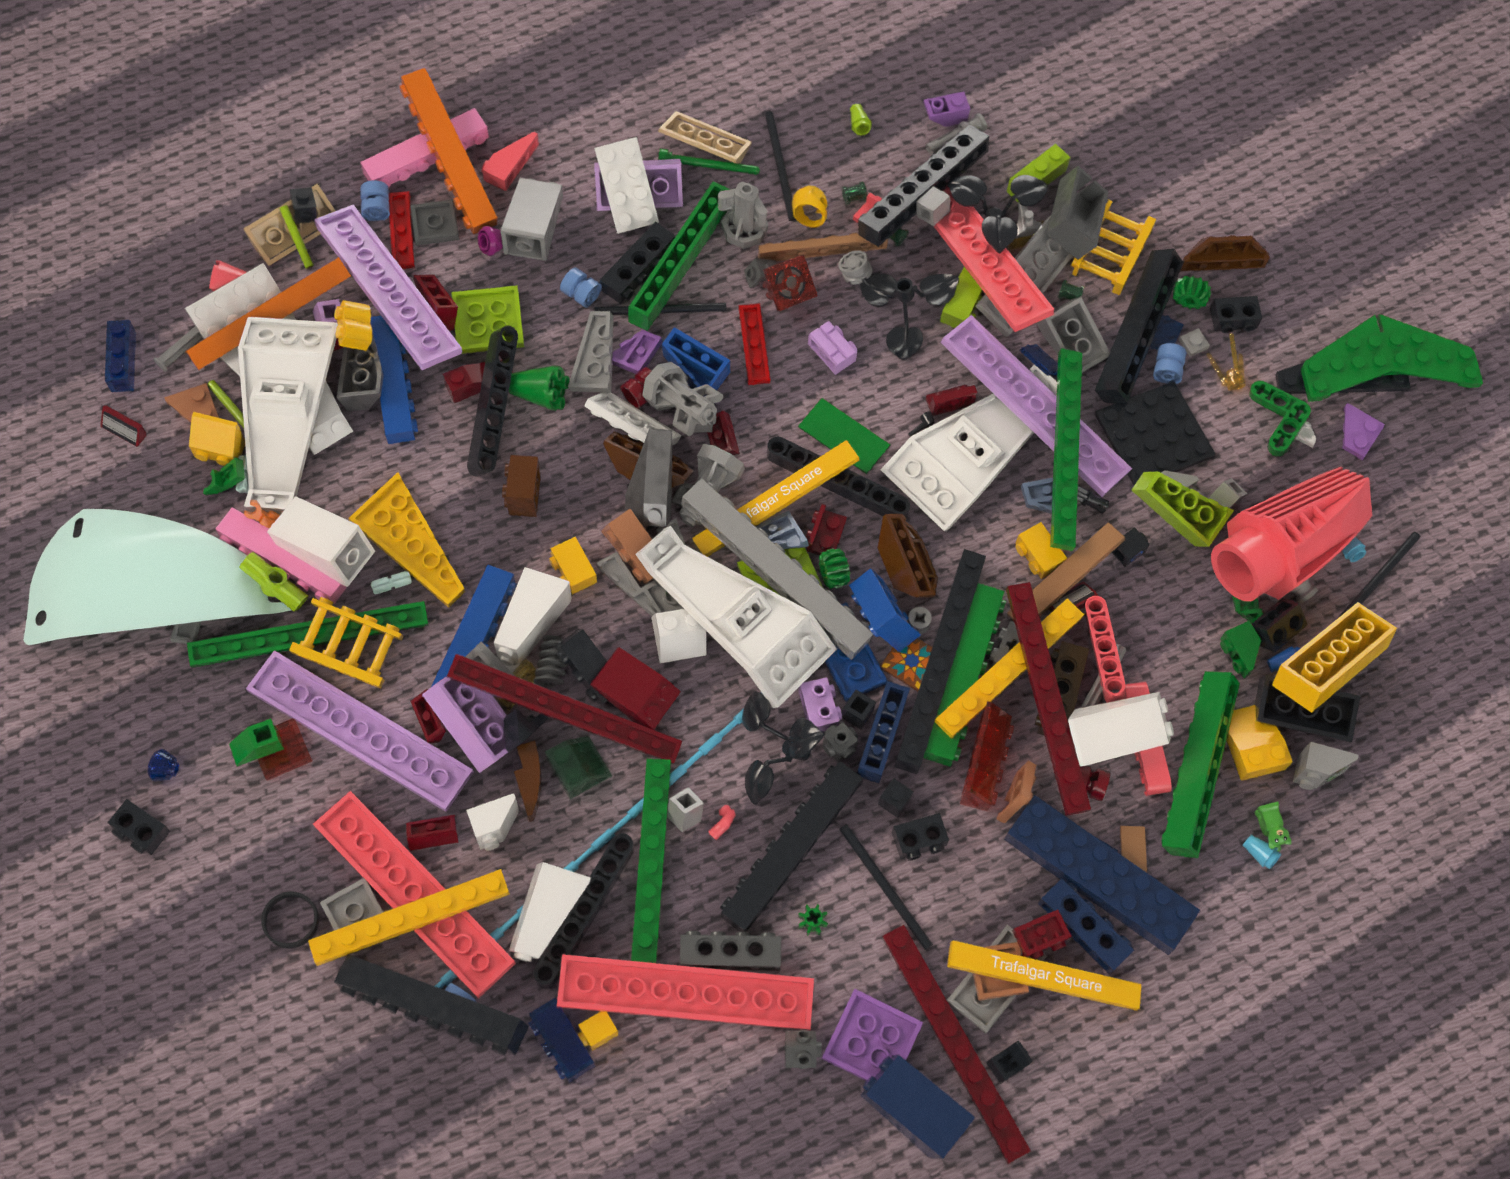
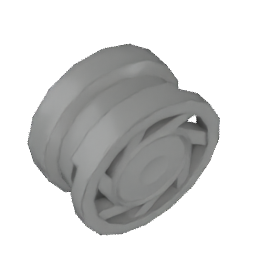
(855, 267)

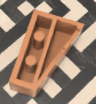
(628, 538)

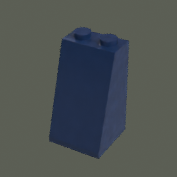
(916, 1107)

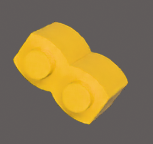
(353, 325)

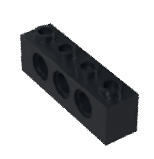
(639, 253)

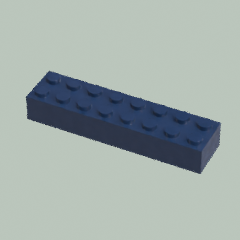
(1102, 875)

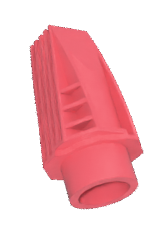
(1292, 535)

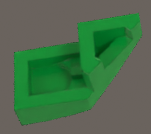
(226, 478)
(1247, 609)

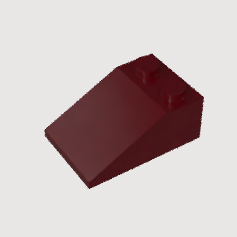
(635, 689)

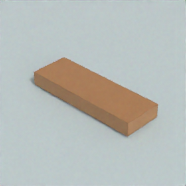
(1134, 845)

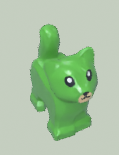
(1272, 825)

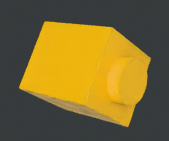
(597, 1030)

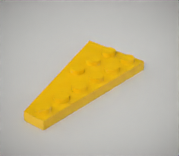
(403, 534)

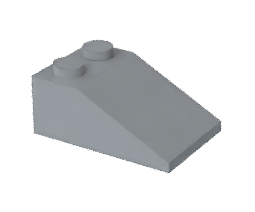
(1075, 330)

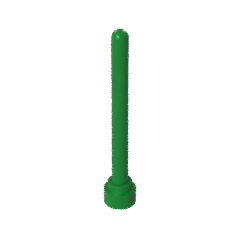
(665, 154)

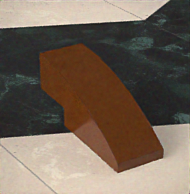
(529, 778)

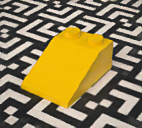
(1256, 746)

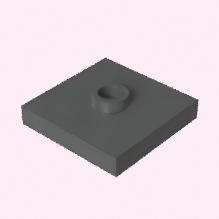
(434, 222)

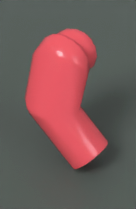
(724, 824)

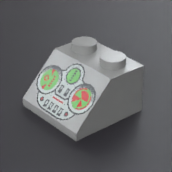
(1321, 764)

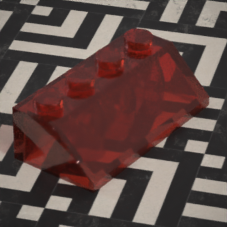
(986, 758)

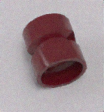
(633, 388)
(1095, 782)

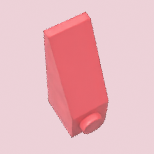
(509, 161)

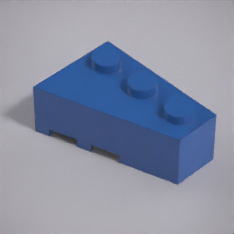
(696, 360)

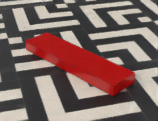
(401, 229)
(754, 344)

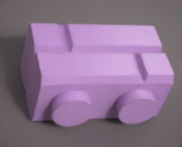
(832, 347)

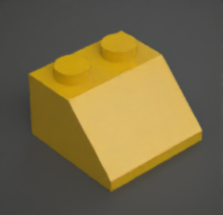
(215, 439)

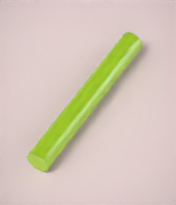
(296, 236)
(226, 401)

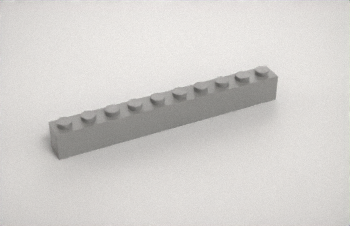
(775, 567)

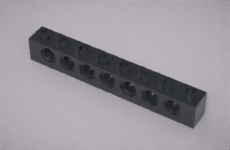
(942, 167)

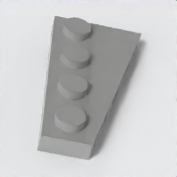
(594, 359)

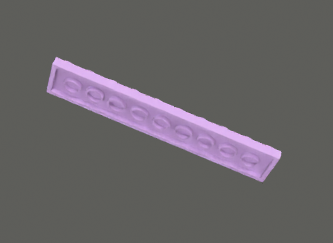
(388, 287)
(1031, 400)
(360, 731)

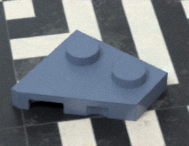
(1038, 494)
(784, 531)

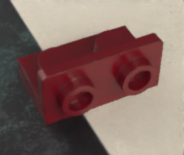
(951, 399)
(826, 531)
(1042, 934)

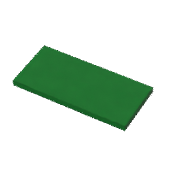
(834, 427)

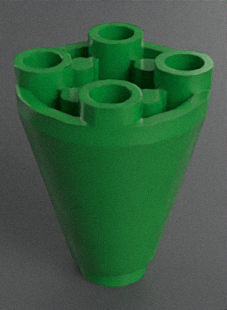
(541, 386)

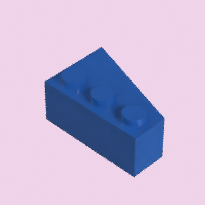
(882, 611)

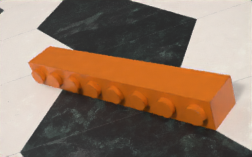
(448, 150)

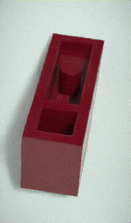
(437, 298)
(465, 381)

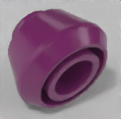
(490, 240)

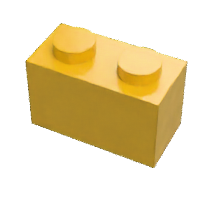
(1036, 548)
(573, 565)

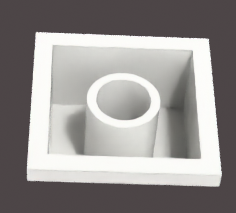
(678, 636)
(493, 821)

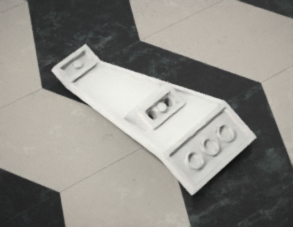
(238, 299)
(281, 391)
(944, 471)
(774, 643)

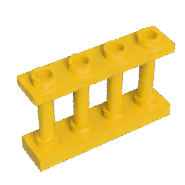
(1127, 262)
(349, 666)

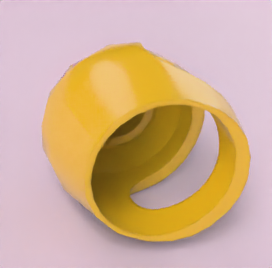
(809, 196)

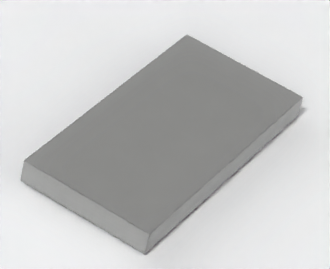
(965, 999)

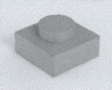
(1194, 342)

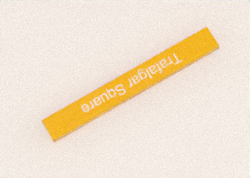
(787, 492)
(1044, 975)

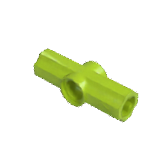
(265, 574)

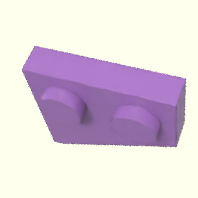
(637, 351)
(1359, 431)

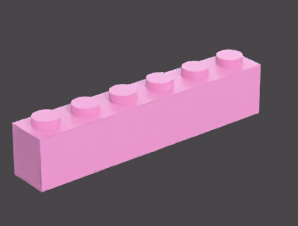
(413, 155)
(253, 537)

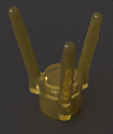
(1234, 377)

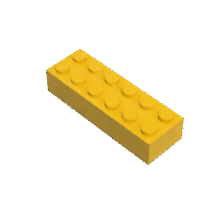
(1334, 657)

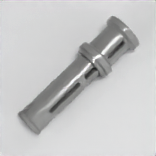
(977, 122)

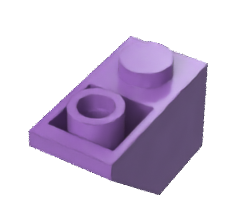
(948, 109)

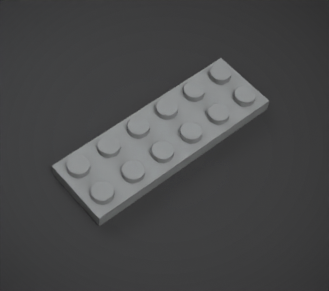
(1041, 261)

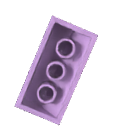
(663, 179)
(471, 719)

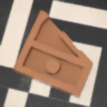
(193, 400)
(1019, 792)

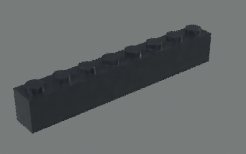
(1139, 326)
(791, 847)
(432, 1005)

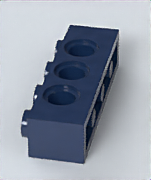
(883, 732)
(1089, 940)

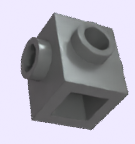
(837, 748)
(801, 1049)

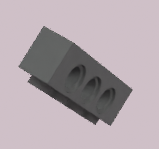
(768, 961)

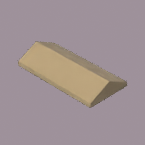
(704, 139)
(271, 235)

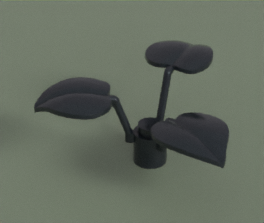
(996, 228)
(880, 287)
(798, 746)

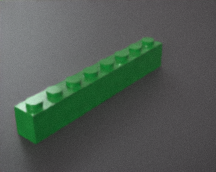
(677, 259)
(967, 667)
(1200, 764)

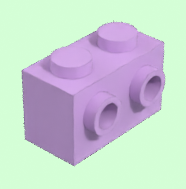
(819, 704)

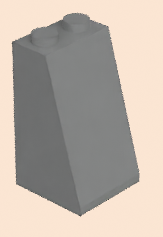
(531, 219)

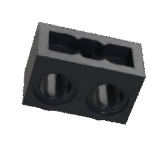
(1235, 310)
(1280, 624)
(141, 824)
(917, 831)

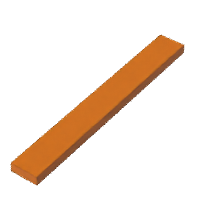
(276, 308)

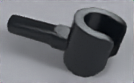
(927, 420)

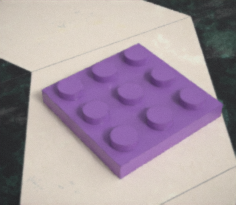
(870, 1034)

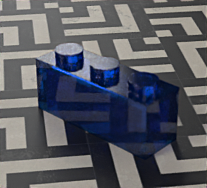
(120, 356)
(560, 1041)

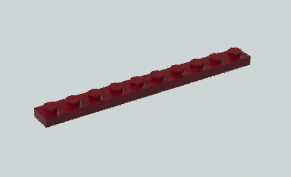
(1048, 699)
(563, 708)
(956, 1044)

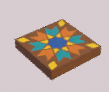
(908, 663)

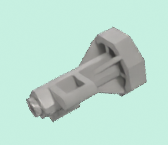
(745, 213)
(668, 388)
(713, 467)

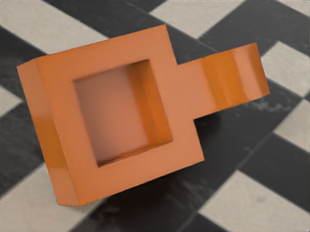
(265, 518)

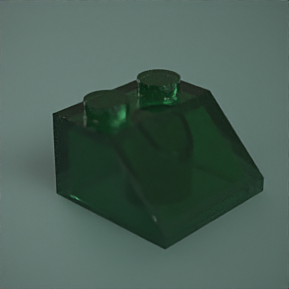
(577, 765)

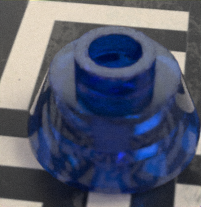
(162, 766)

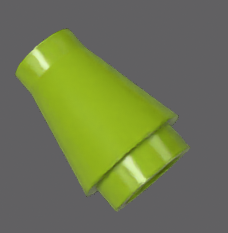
(859, 120)

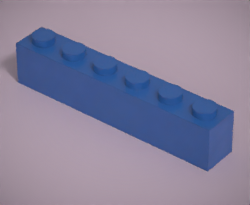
(395, 388)
(481, 616)

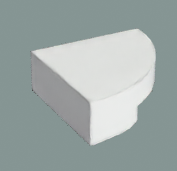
(1307, 435)

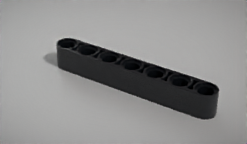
(486, 408)
(844, 488)
(587, 898)

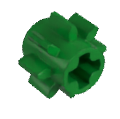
(810, 926)

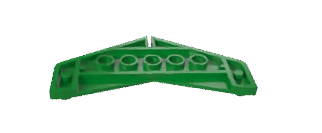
(1392, 350)

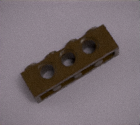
(1075, 659)

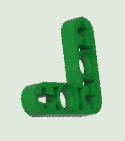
(1287, 411)

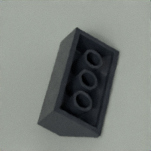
(1331, 719)

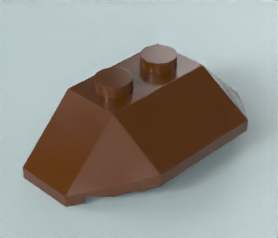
(1226, 254)
(625, 454)
(906, 557)

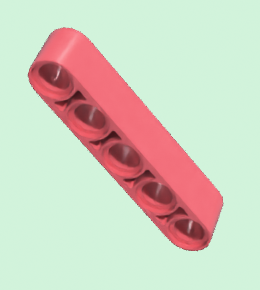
(1105, 640)
(1153, 764)

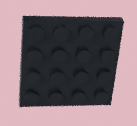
(1155, 432)

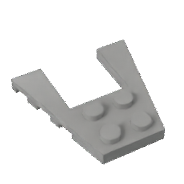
(651, 597)

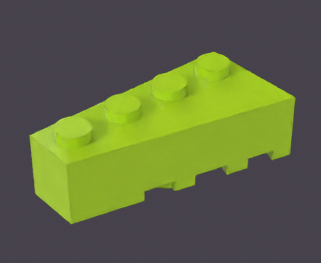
(1183, 508)

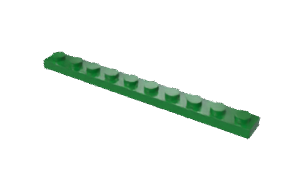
(1066, 450)
(281, 638)
(651, 861)

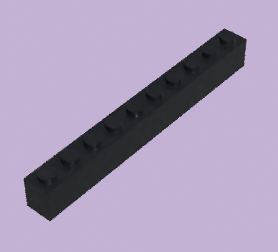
(940, 662)

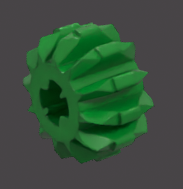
(1191, 292)
(834, 568)

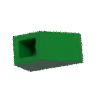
(1243, 646)
(256, 742)

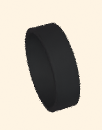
(272, 902)

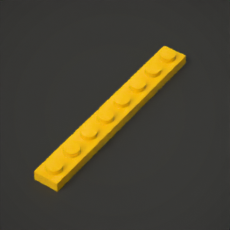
(1004, 672)
(408, 917)

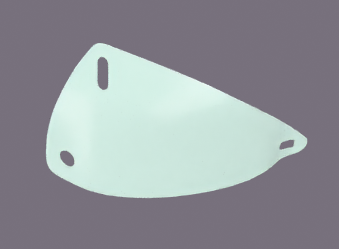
(137, 575)

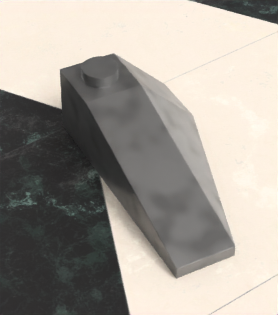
(360, 378)
(652, 480)

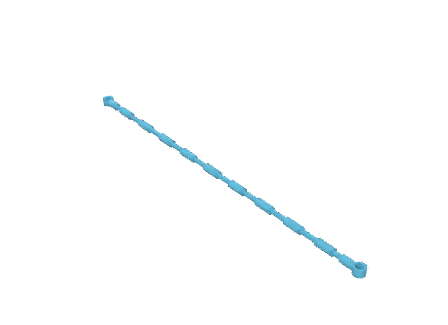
(610, 833)

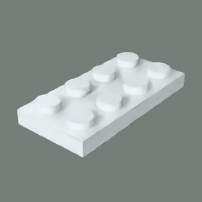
(626, 185)
(625, 416)

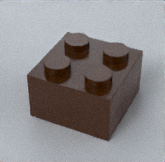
(522, 485)

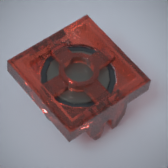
(789, 282)

